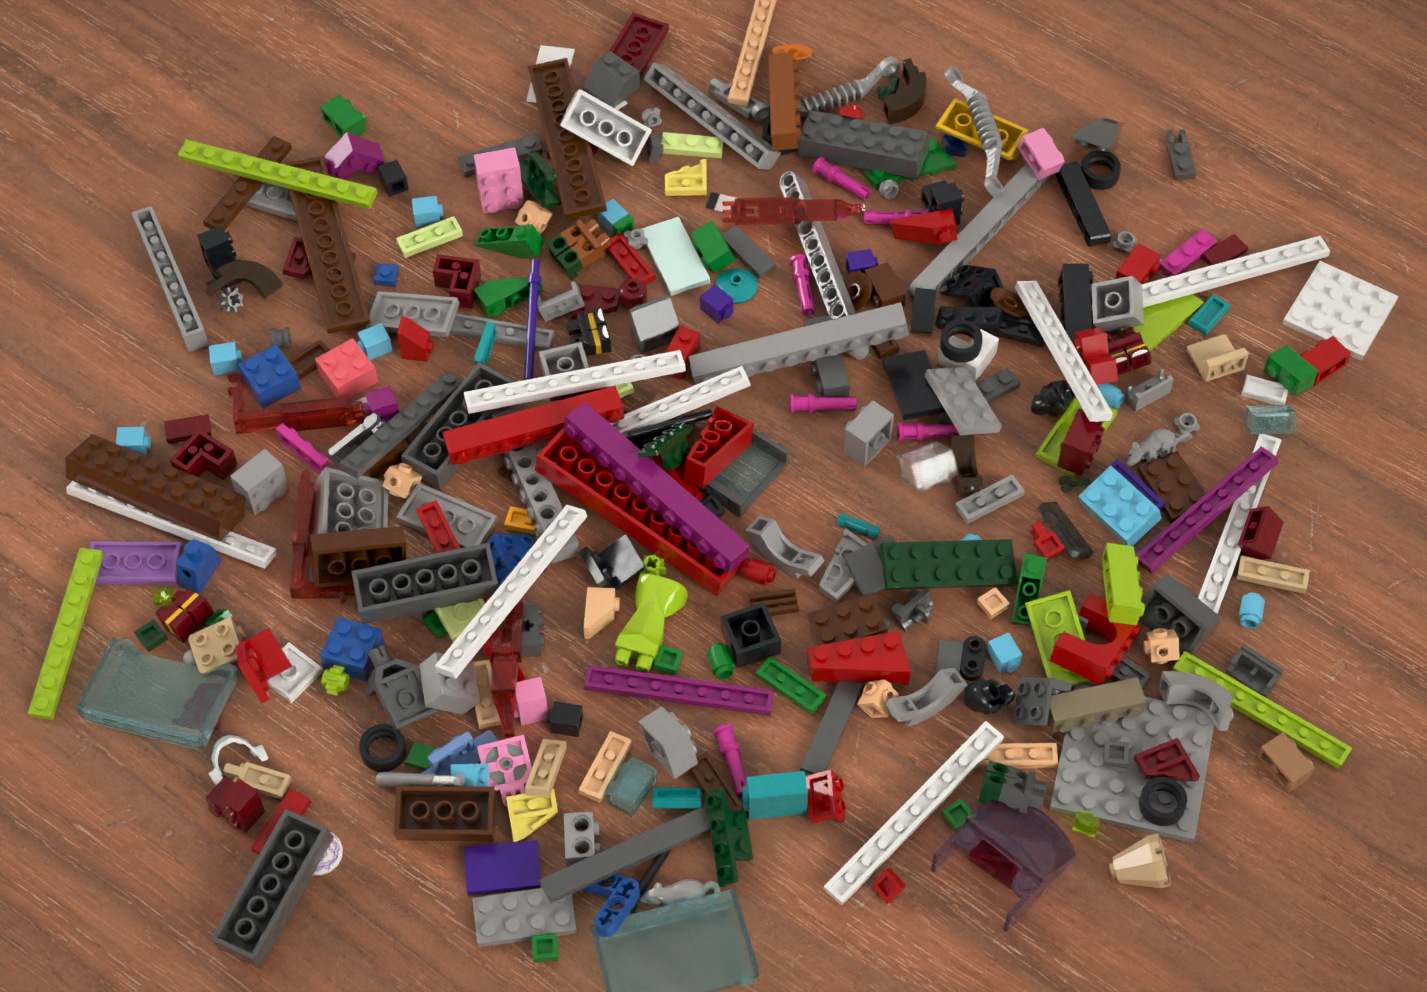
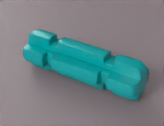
(858, 525)

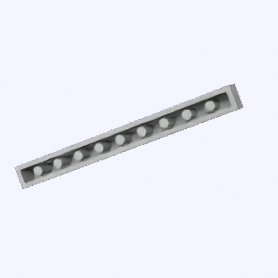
(803, 344)

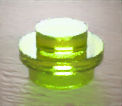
(162, 596)

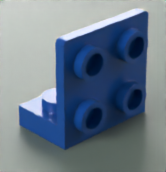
(508, 551)

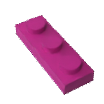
(1187, 253)
(302, 448)

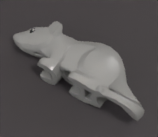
(1158, 443)
(678, 892)

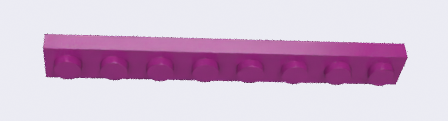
(1206, 509)
(679, 690)

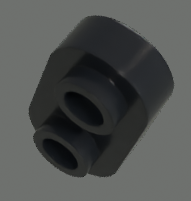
(974, 657)

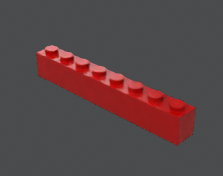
(526, 426)

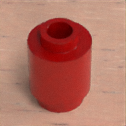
(758, 571)

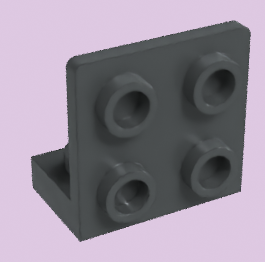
(1034, 699)

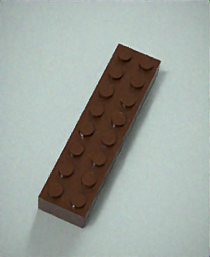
(155, 487)

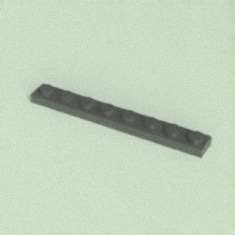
(400, 426)

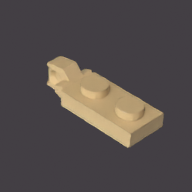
(260, 778)

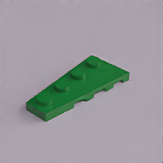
(935, 161)

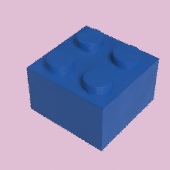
(269, 376)
(349, 647)

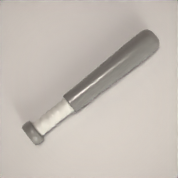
(395, 779)

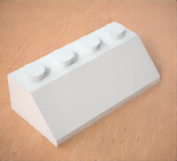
(605, 127)

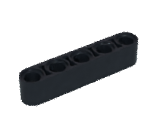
(1083, 204)

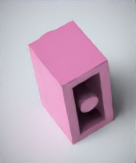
(1041, 153)
(530, 701)

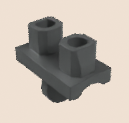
(916, 609)

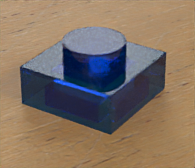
(954, 146)

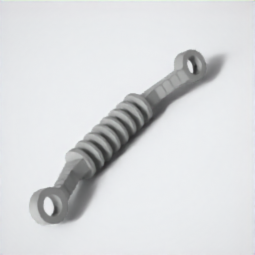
(859, 88)
(985, 126)

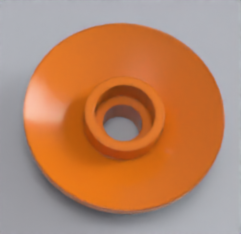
(799, 51)

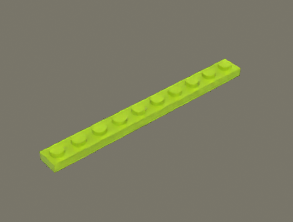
(277, 174)

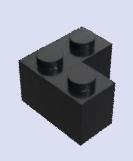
(941, 197)
(217, 250)

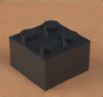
(750, 634)

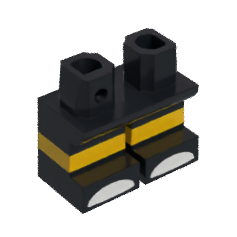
(593, 332)

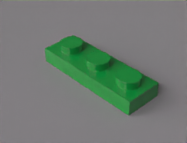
(790, 685)

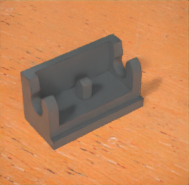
(1254, 671)

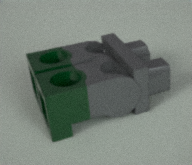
(1012, 787)

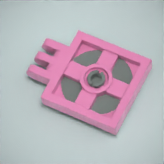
(507, 764)

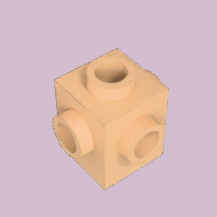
(534, 214)
(401, 480)
(1161, 645)
(874, 698)

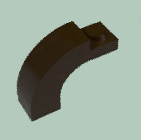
(907, 103)
(252, 272)
(964, 455)

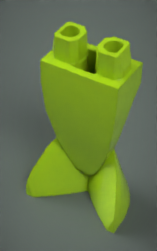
(644, 633)

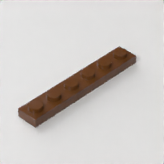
(244, 187)

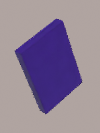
(502, 867)

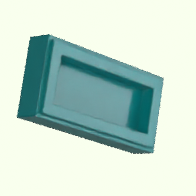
(1209, 315)
(486, 344)
(677, 797)

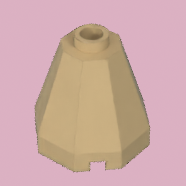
(1142, 864)

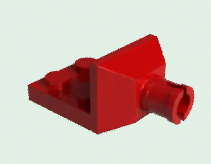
(260, 660)

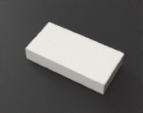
(1264, 390)

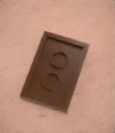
(1172, 483)
(848, 620)

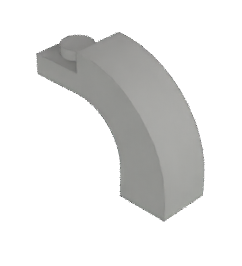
(780, 551)
(1199, 692)
(928, 700)

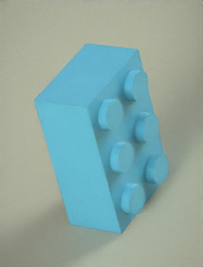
(1119, 507)

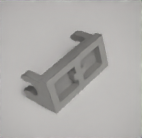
(561, 303)
(1148, 391)

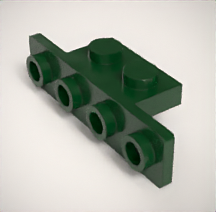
(539, 180)
(671, 446)
(728, 835)

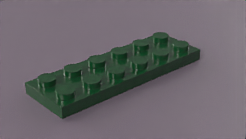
(948, 564)

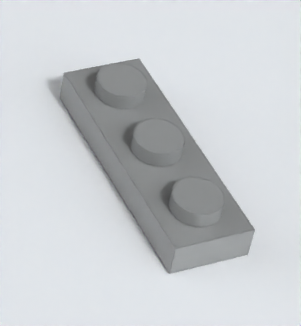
(989, 499)

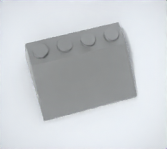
(349, 502)

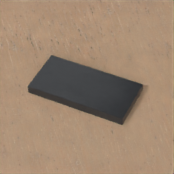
(910, 386)

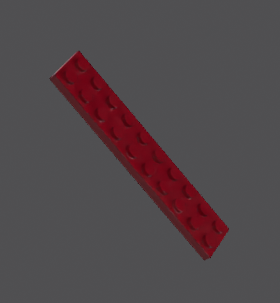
(637, 45)

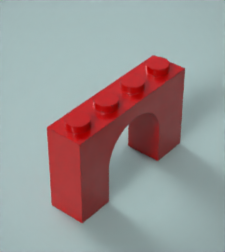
(1094, 660)

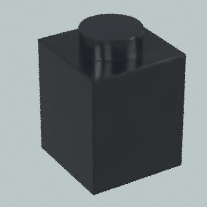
(393, 178)
(565, 719)

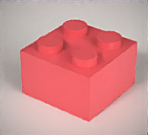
(346, 369)

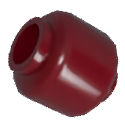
(633, 293)

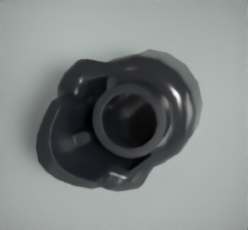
(1053, 399)
(988, 696)

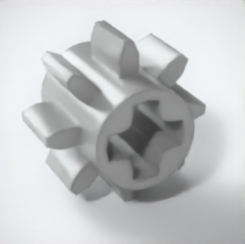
(229, 299)

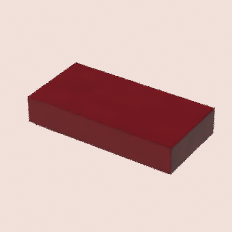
(1225, 251)
(185, 428)

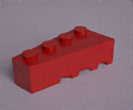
(717, 447)
(860, 660)

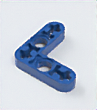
(615, 896)

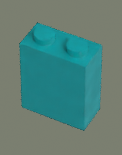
(775, 795)

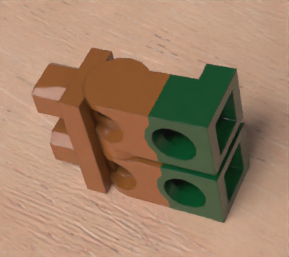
(578, 247)

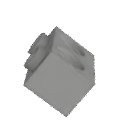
(580, 839)

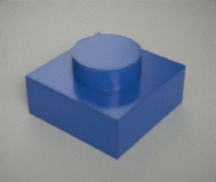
(386, 274)

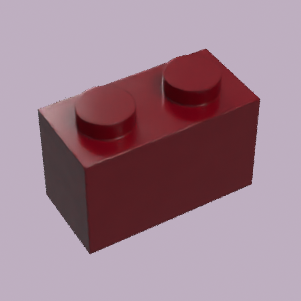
(1260, 533)

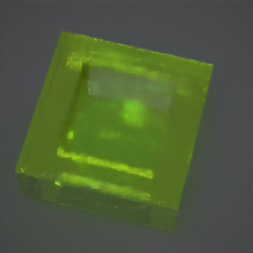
(1086, 823)

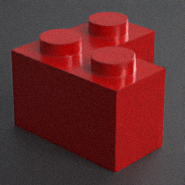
(1094, 352)

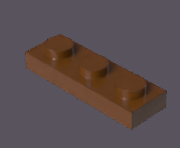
(710, 777)

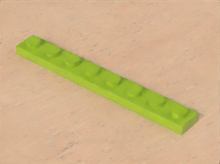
(65, 634)
(1270, 714)

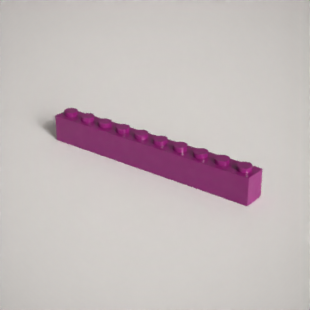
(656, 488)

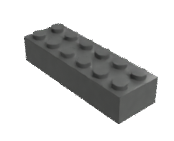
(864, 144)
(428, 451)
(425, 583)
(272, 888)

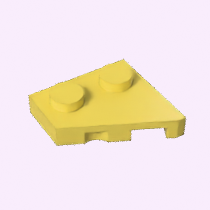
(687, 181)
(529, 813)

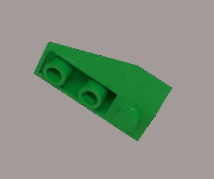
(516, 241)
(502, 294)
(1028, 586)

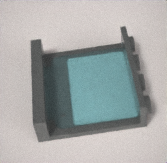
(748, 474)

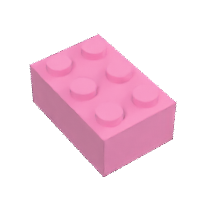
(499, 180)

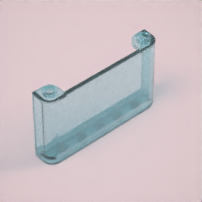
(156, 696)
(680, 948)

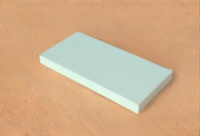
(675, 256)

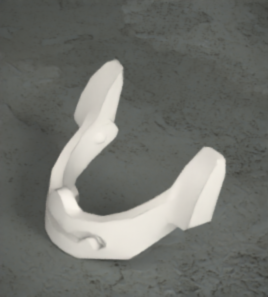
(216, 774)

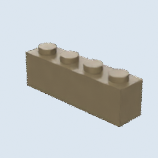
(1096, 705)

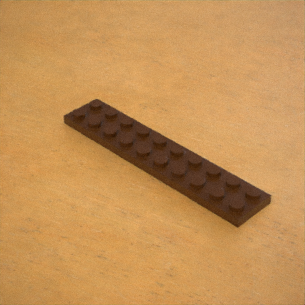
(569, 153)
(329, 255)

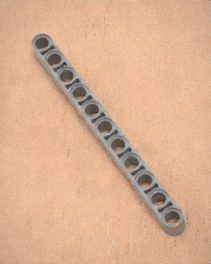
(979, 231)
(821, 259)

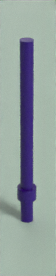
(534, 281)

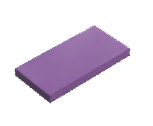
(138, 562)

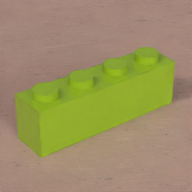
(1122, 584)

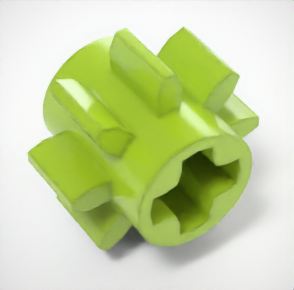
(654, 565)
(335, 680)

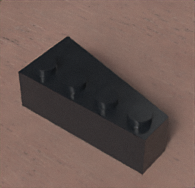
(1077, 298)

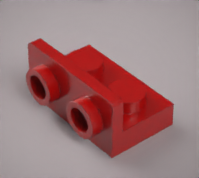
(825, 797)

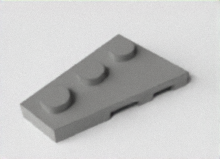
(837, 577)

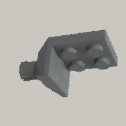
(398, 689)

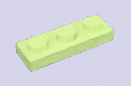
(692, 145)
(429, 237)

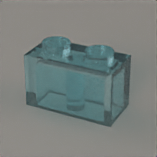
(1270, 419)
(631, 786)

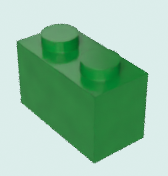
(343, 116)
(713, 247)
(1290, 370)

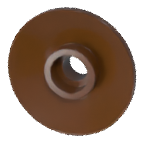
(859, 288)
(1009, 301)

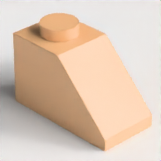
(599, 609)

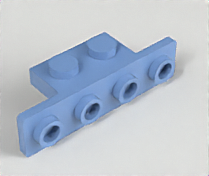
(460, 750)

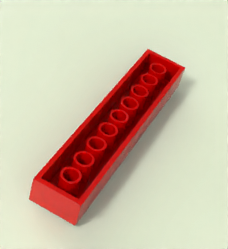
(584, 478)

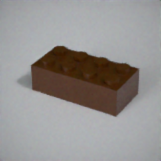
(341, 552)
(445, 813)

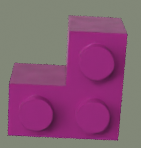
(353, 154)
(382, 403)

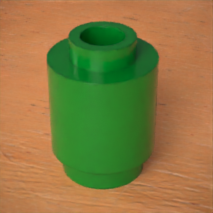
(720, 661)

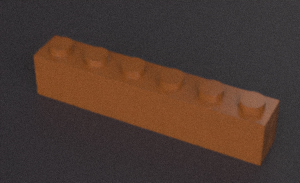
(783, 101)

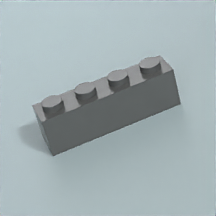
(829, 370)

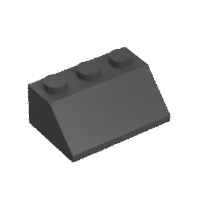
(1175, 607)

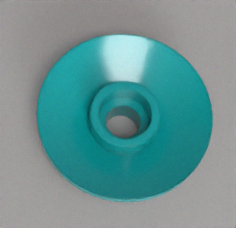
(743, 289)

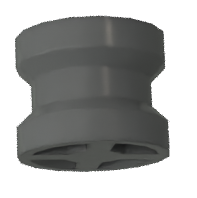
(281, 337)

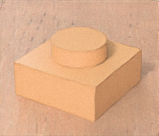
(993, 603)

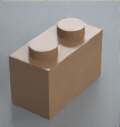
(1286, 762)

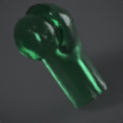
(890, 89)

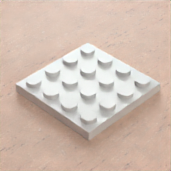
(1340, 307)

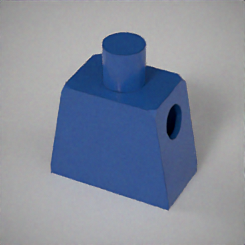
(196, 565)

